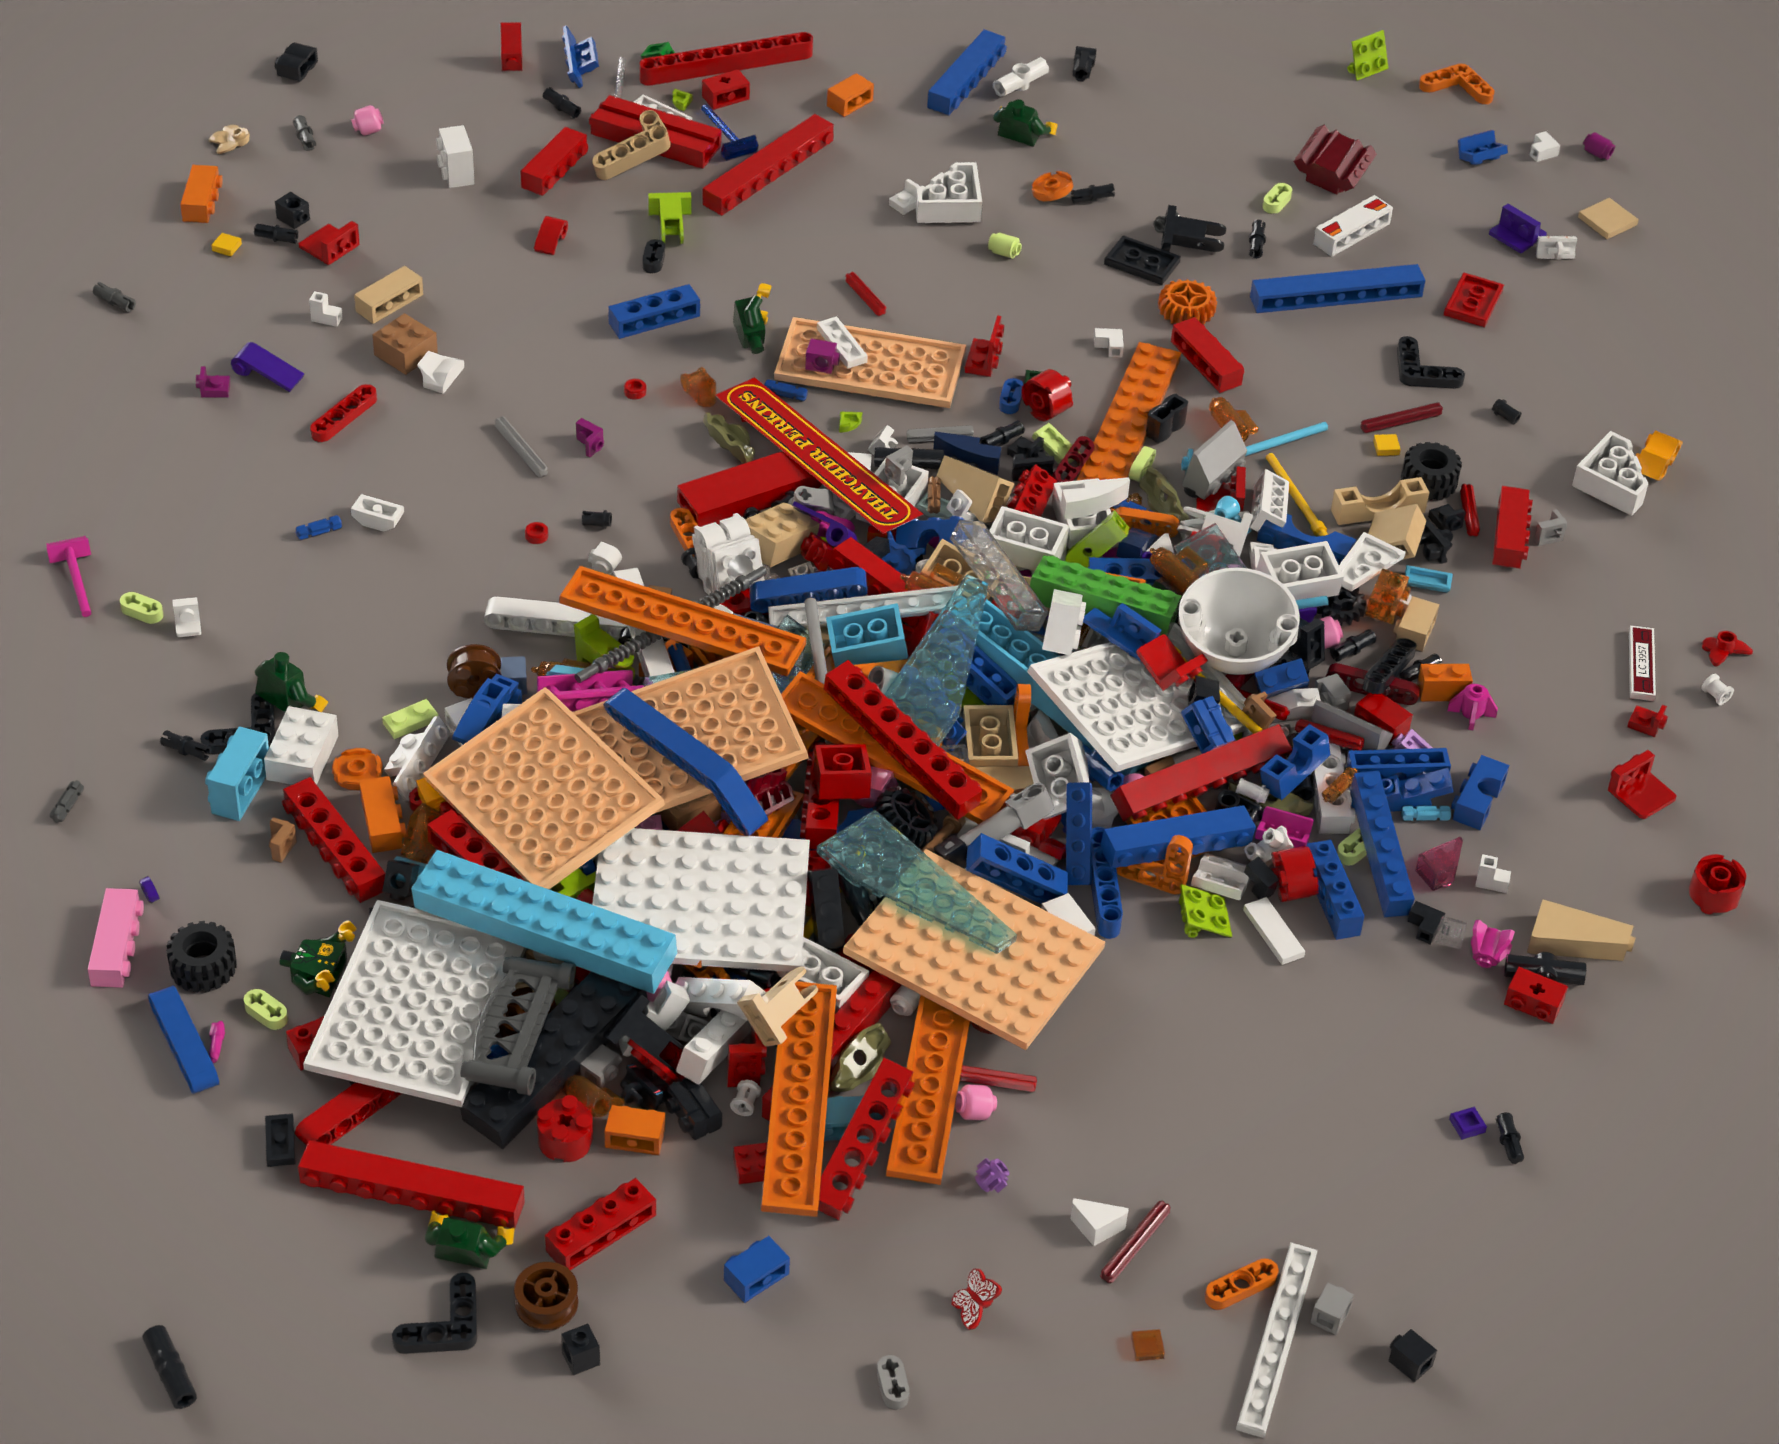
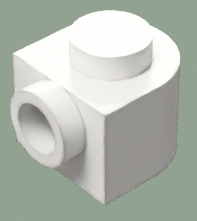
(604, 558)

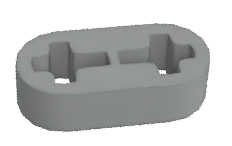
(887, 1383)

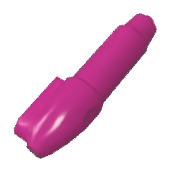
(217, 1036)

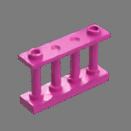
(588, 692)

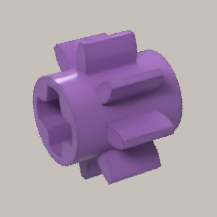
(992, 1175)

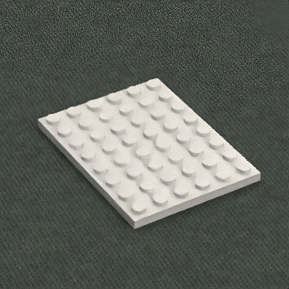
(1122, 706)
(721, 894)
(410, 1004)

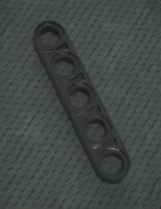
(1389, 666)

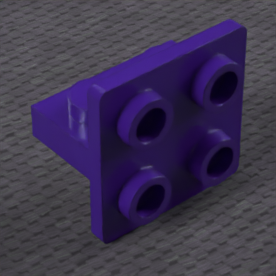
(1517, 229)

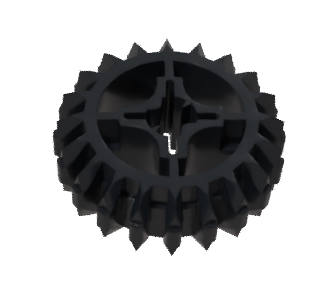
(907, 814)

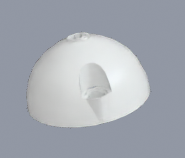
(1239, 620)

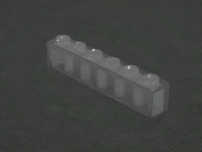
(1004, 580)

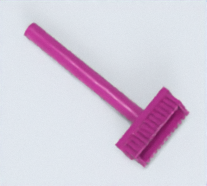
(69, 551)

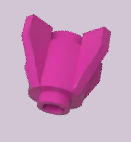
(1473, 702)
(1490, 944)

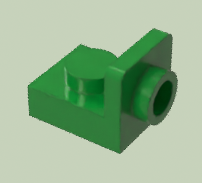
(657, 50)

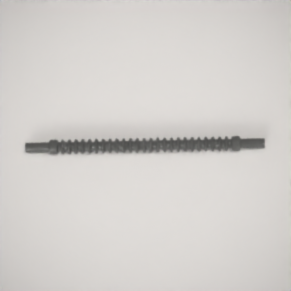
(602, 663)

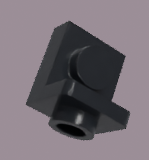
(1026, 447)
(1447, 518)

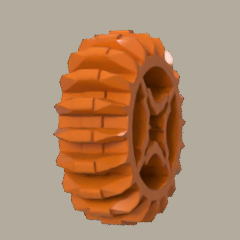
(1187, 300)

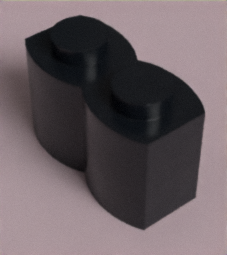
(296, 61)
(1166, 418)

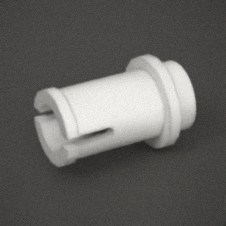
(1252, 791)

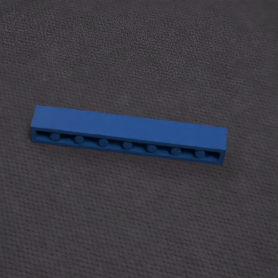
(1337, 288)

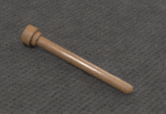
(950, 826)

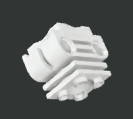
(725, 552)

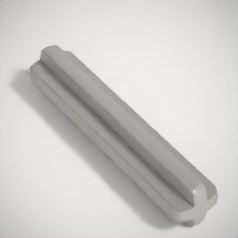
(927, 434)

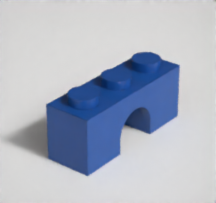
(918, 533)
(1309, 751)
(1473, 805)

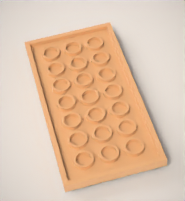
(896, 365)

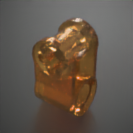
(700, 387)

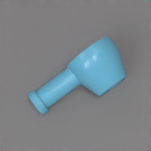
(1229, 508)

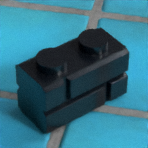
(694, 1108)

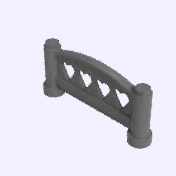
(512, 1070)

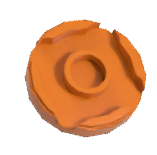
(1052, 187)
(354, 766)

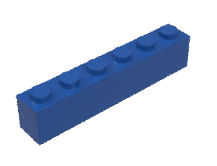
(966, 72)
(1150, 839)
(1381, 844)

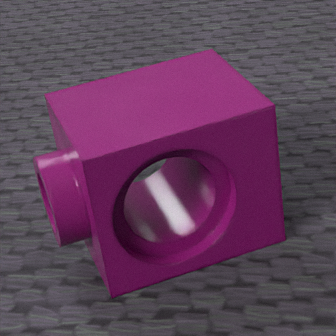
(821, 356)

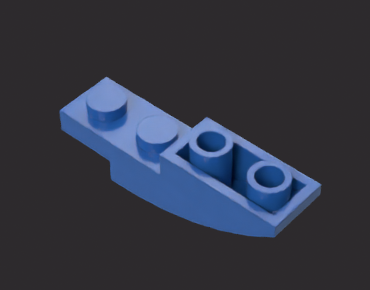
(485, 707)
(1416, 790)

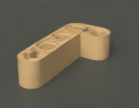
(634, 150)

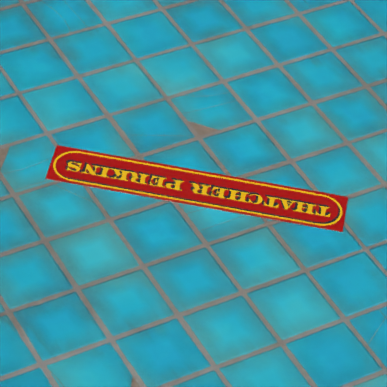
(819, 455)

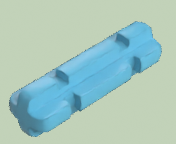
(1426, 813)

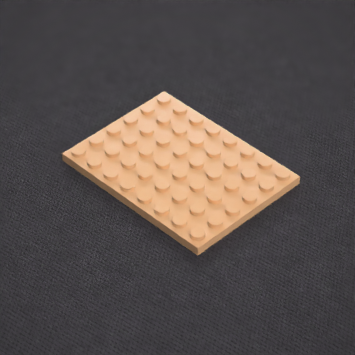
(723, 705)
(543, 790)
(1001, 992)

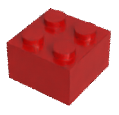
(842, 771)

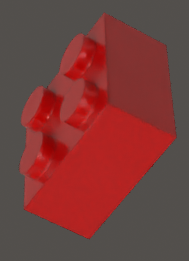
(750, 1162)

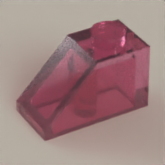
(1440, 864)

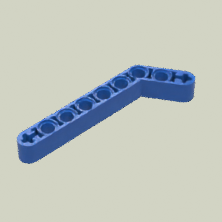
(691, 757)

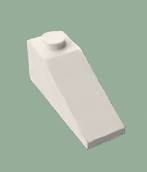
(1299, 703)

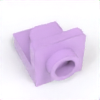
(1410, 740)

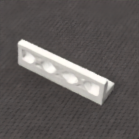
(1267, 492)

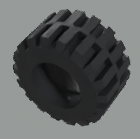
(1436, 466)
(198, 941)

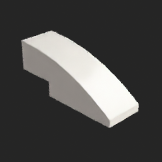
(1093, 497)
(663, 1011)

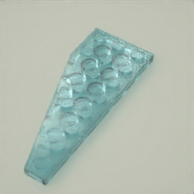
(937, 672)
(893, 867)

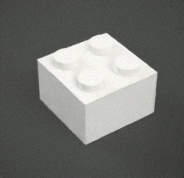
(455, 156)

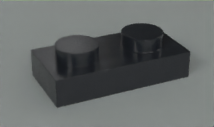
(280, 1140)

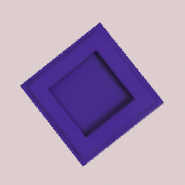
(1468, 1123)

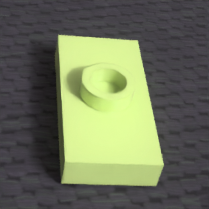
(1054, 442)

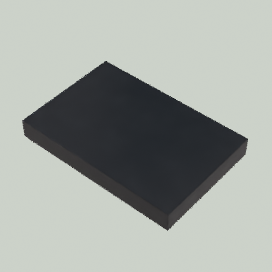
(1142, 260)

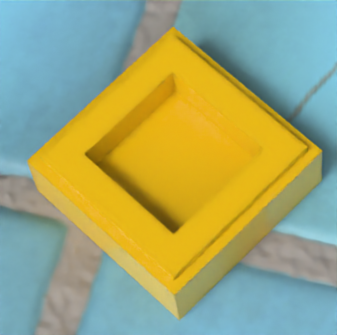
(226, 244)
(1386, 445)

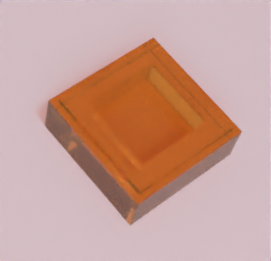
(1147, 1345)

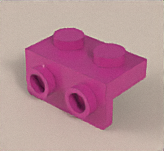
(1297, 826)

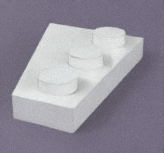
(1367, 560)

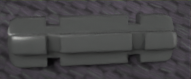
(66, 801)

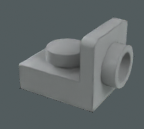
(898, 463)
(1551, 530)

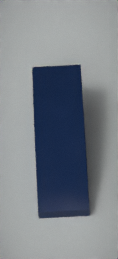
(969, 450)
(1135, 543)

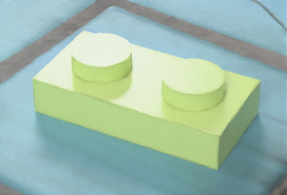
(409, 719)

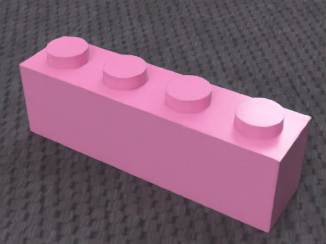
(114, 938)

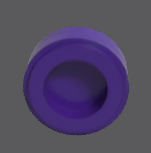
(149, 889)

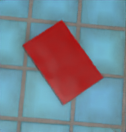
(1473, 299)

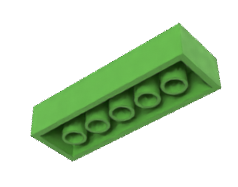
(1105, 591)

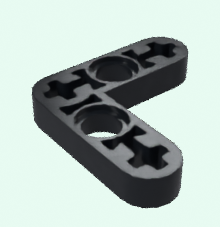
(1417, 375)
(219, 735)
(456, 1324)

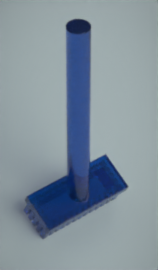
(736, 146)

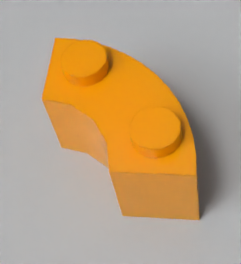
(1658, 454)

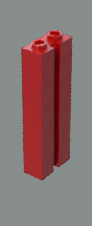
(690, 140)
(742, 487)

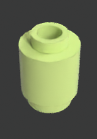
(1004, 245)

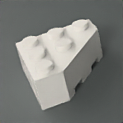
(951, 196)
(1612, 474)

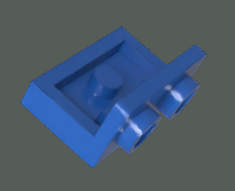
(1480, 147)

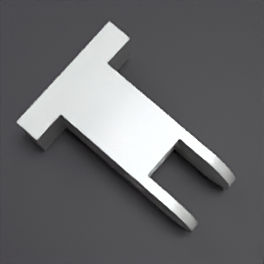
(1233, 531)

